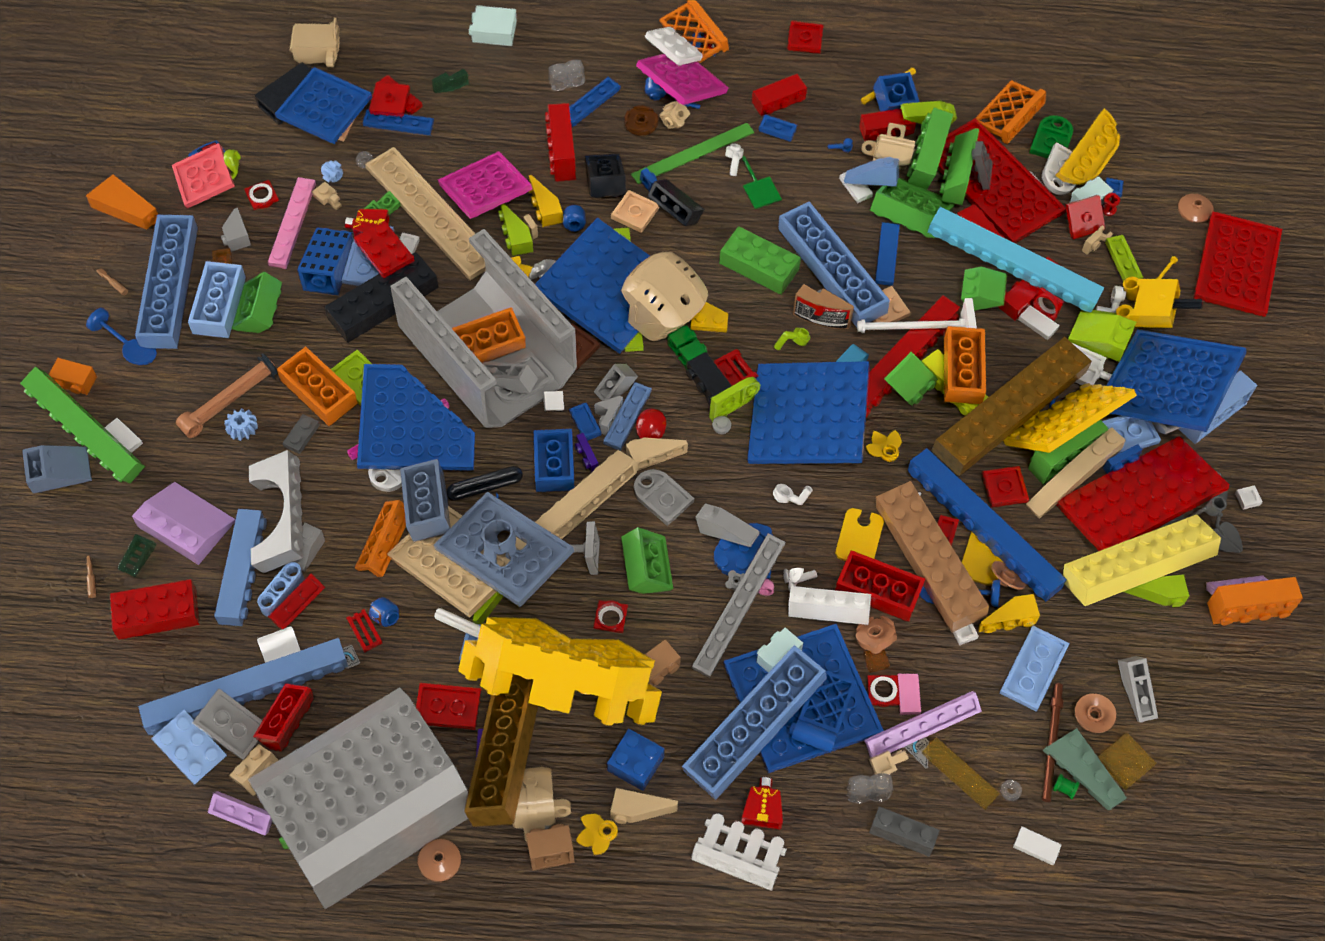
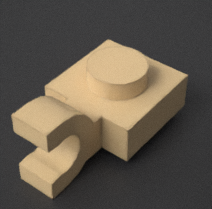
(326, 194)
(1093, 241)
(886, 762)

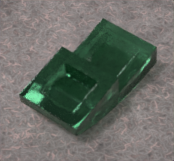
(448, 83)

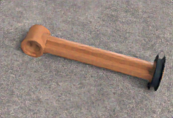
(192, 423)

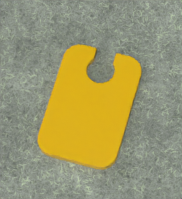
(857, 537)
(978, 561)

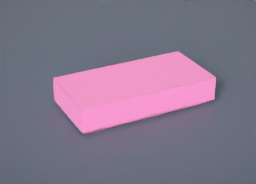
(909, 694)

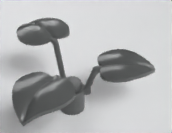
(1230, 538)

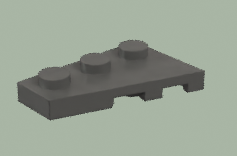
(982, 164)

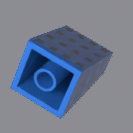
(325, 261)

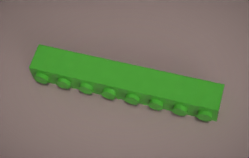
(82, 425)

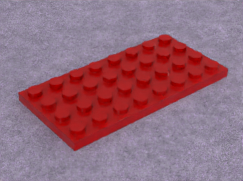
(1015, 199)
(1142, 494)

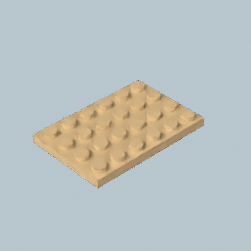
(442, 574)

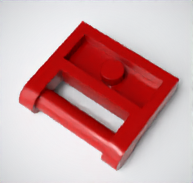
(729, 369)

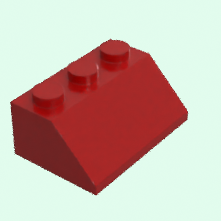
(284, 716)

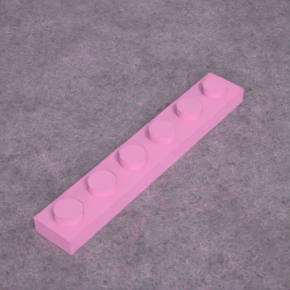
(291, 223)

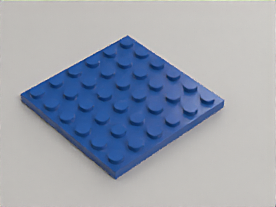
(590, 281)
(1175, 378)
(809, 413)
(831, 653)

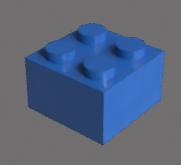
(894, 91)
(635, 759)

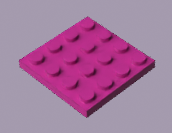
(684, 82)
(485, 185)

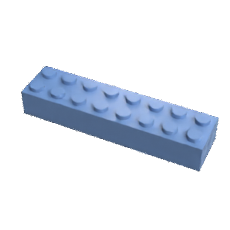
(833, 262)
(166, 282)
(754, 722)

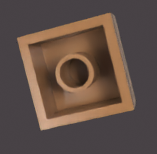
(550, 847)

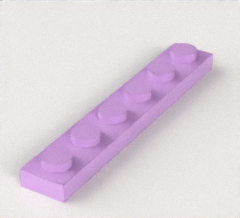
(924, 724)

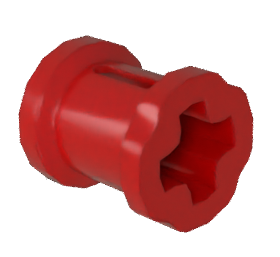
(1115, 201)

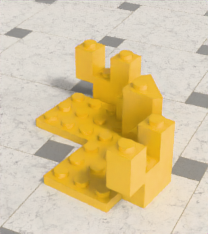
(562, 666)

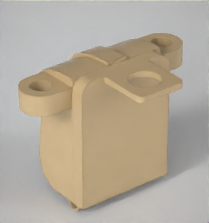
(315, 43)
(891, 147)
(536, 801)

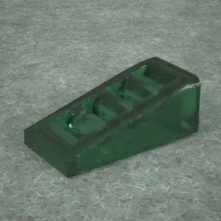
(134, 545)

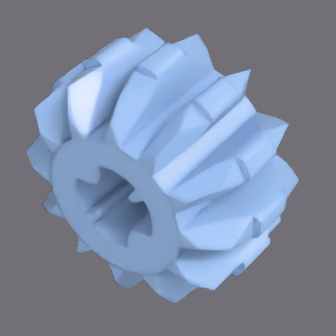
(241, 424)

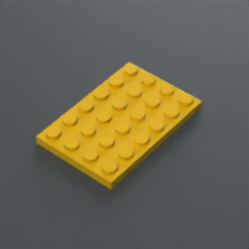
(1069, 417)

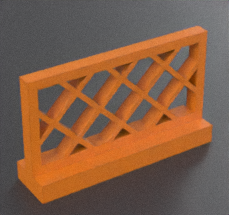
(698, 15)
(1021, 115)

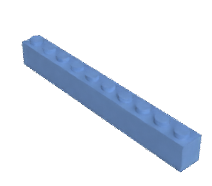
(248, 684)

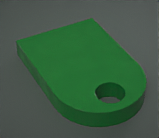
(1049, 135)

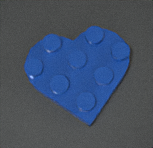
(737, 557)

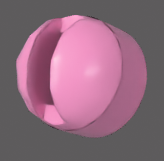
(767, 588)

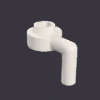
(735, 152)
(1116, 297)
(784, 494)

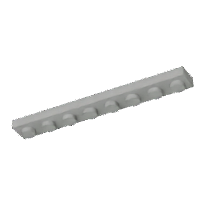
(738, 605)

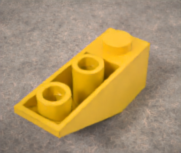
(547, 204)
(1016, 612)

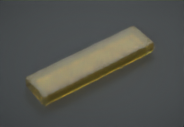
(960, 773)

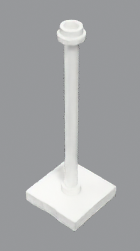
(966, 320)

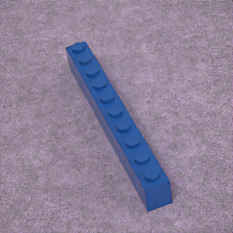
(986, 525)

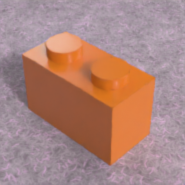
(73, 376)

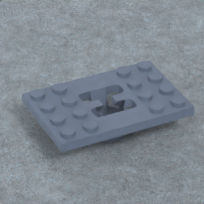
(527, 567)

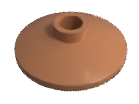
(1195, 208)
(1007, 576)
(1101, 707)
(442, 869)

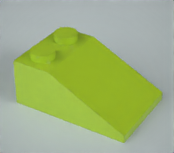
(1102, 333)

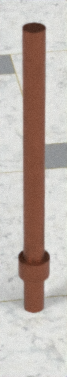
(1056, 705)

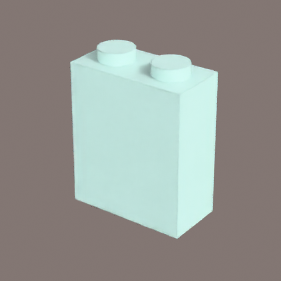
(493, 25)

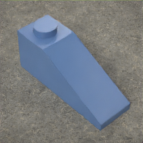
(877, 172)

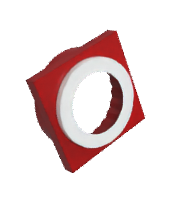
(261, 203)
(1038, 304)
(604, 606)
(875, 699)

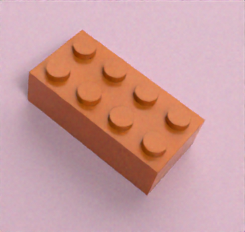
(492, 335)
(964, 365)
(317, 386)
(1254, 601)

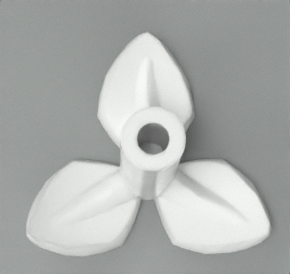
(796, 575)

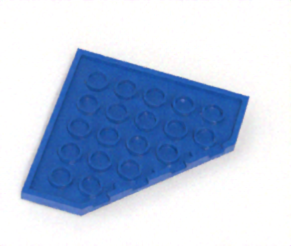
(408, 424)

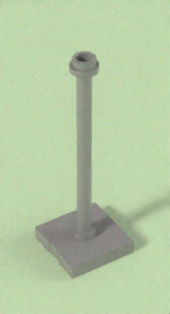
(590, 548)

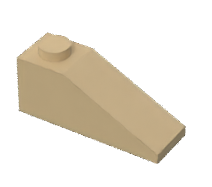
(653, 450)
(635, 806)

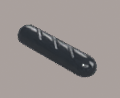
(484, 483)

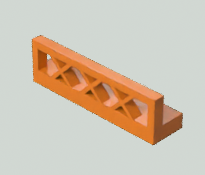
(384, 538)

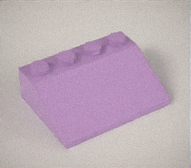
(183, 521)

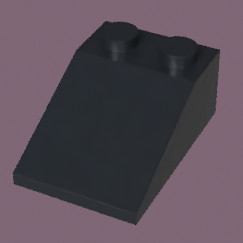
(605, 175)

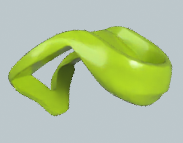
(231, 159)

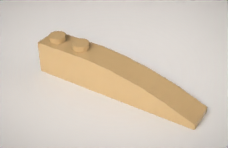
(1076, 472)

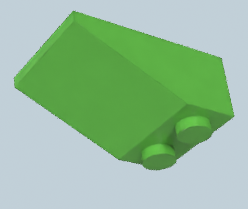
(911, 379)

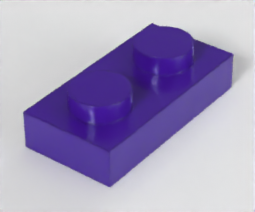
(583, 447)

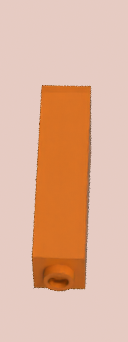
(122, 202)

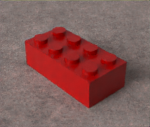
(560, 142)
(890, 587)
(154, 609)

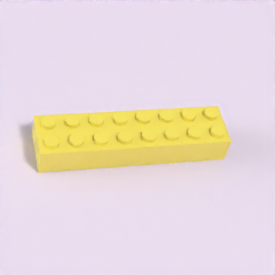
(1141, 559)

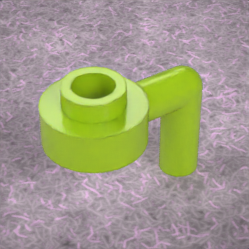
(799, 336)

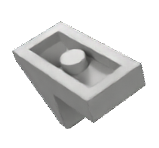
(608, 411)

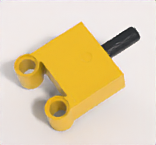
(1155, 302)

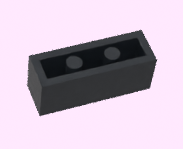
(676, 202)
(707, 376)

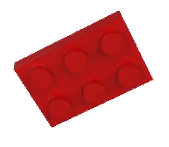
(384, 249)
(449, 705)

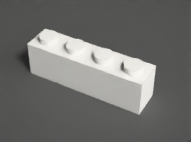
(829, 605)

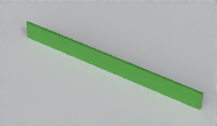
(696, 151)

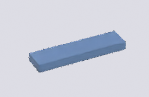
(627, 416)

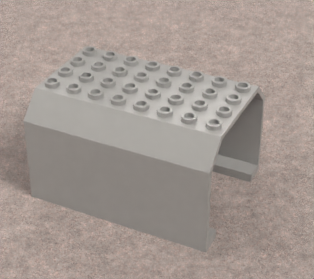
(500, 287)
(362, 796)

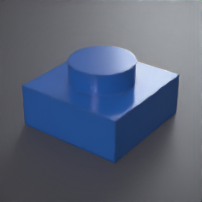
(647, 179)

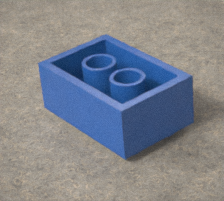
(553, 460)

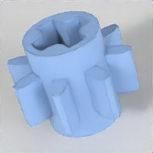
(331, 171)

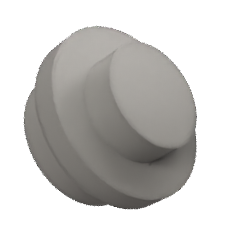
(721, 425)

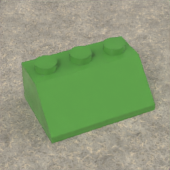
(257, 304)
(646, 561)

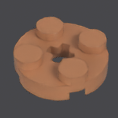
(877, 642)

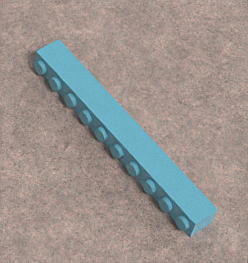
(1015, 259)

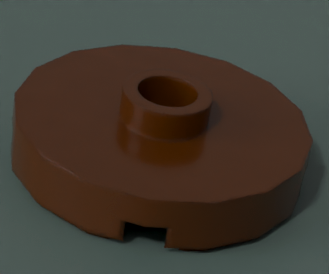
(641, 120)

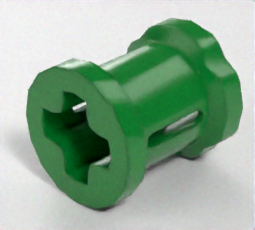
(1066, 786)

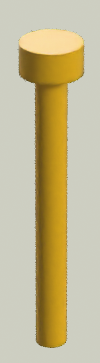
(1173, 260)

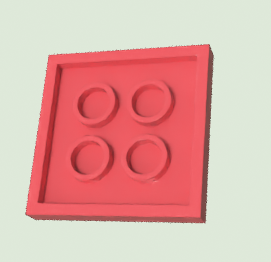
(202, 176)

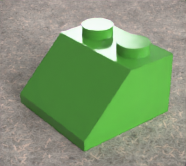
(984, 287)

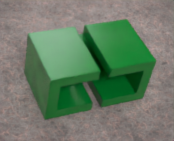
(685, 342)

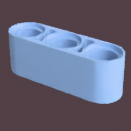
(284, 580)

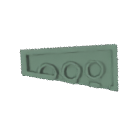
(1083, 764)

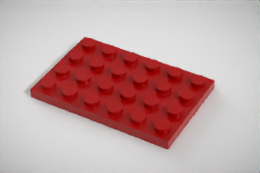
(1238, 264)

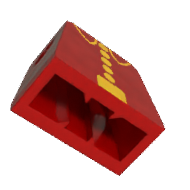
(366, 219)
(763, 806)

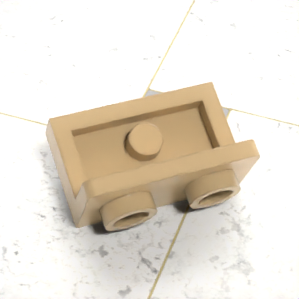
(254, 763)

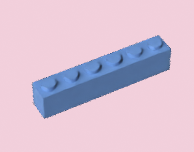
(238, 571)

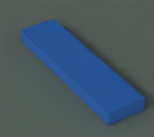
(592, 100)
(408, 123)
(887, 254)

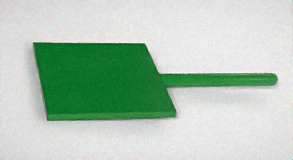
(761, 191)

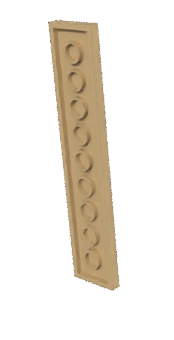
(428, 210)

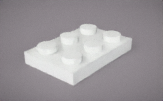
(674, 45)

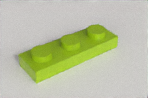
(1123, 257)

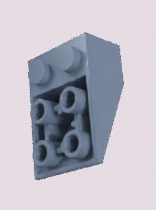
(55, 467)

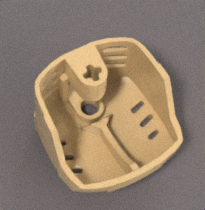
(667, 280)

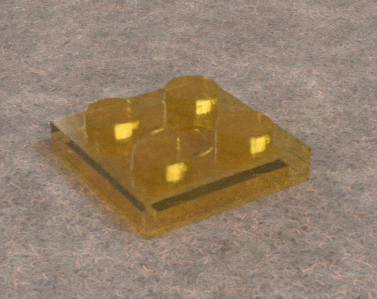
(1126, 761)

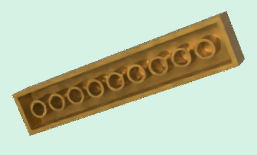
(1011, 406)

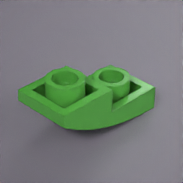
(387, 202)

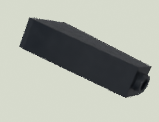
(277, 92)

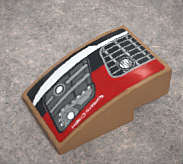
(822, 308)

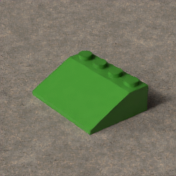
(909, 206)

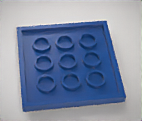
(323, 105)

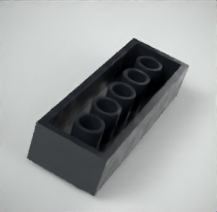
(373, 300)

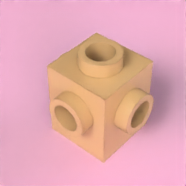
(674, 115)

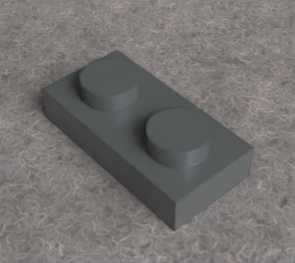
(301, 434)

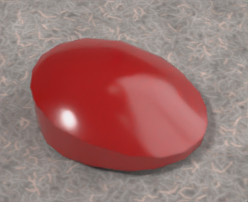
(651, 424)

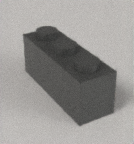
(904, 831)

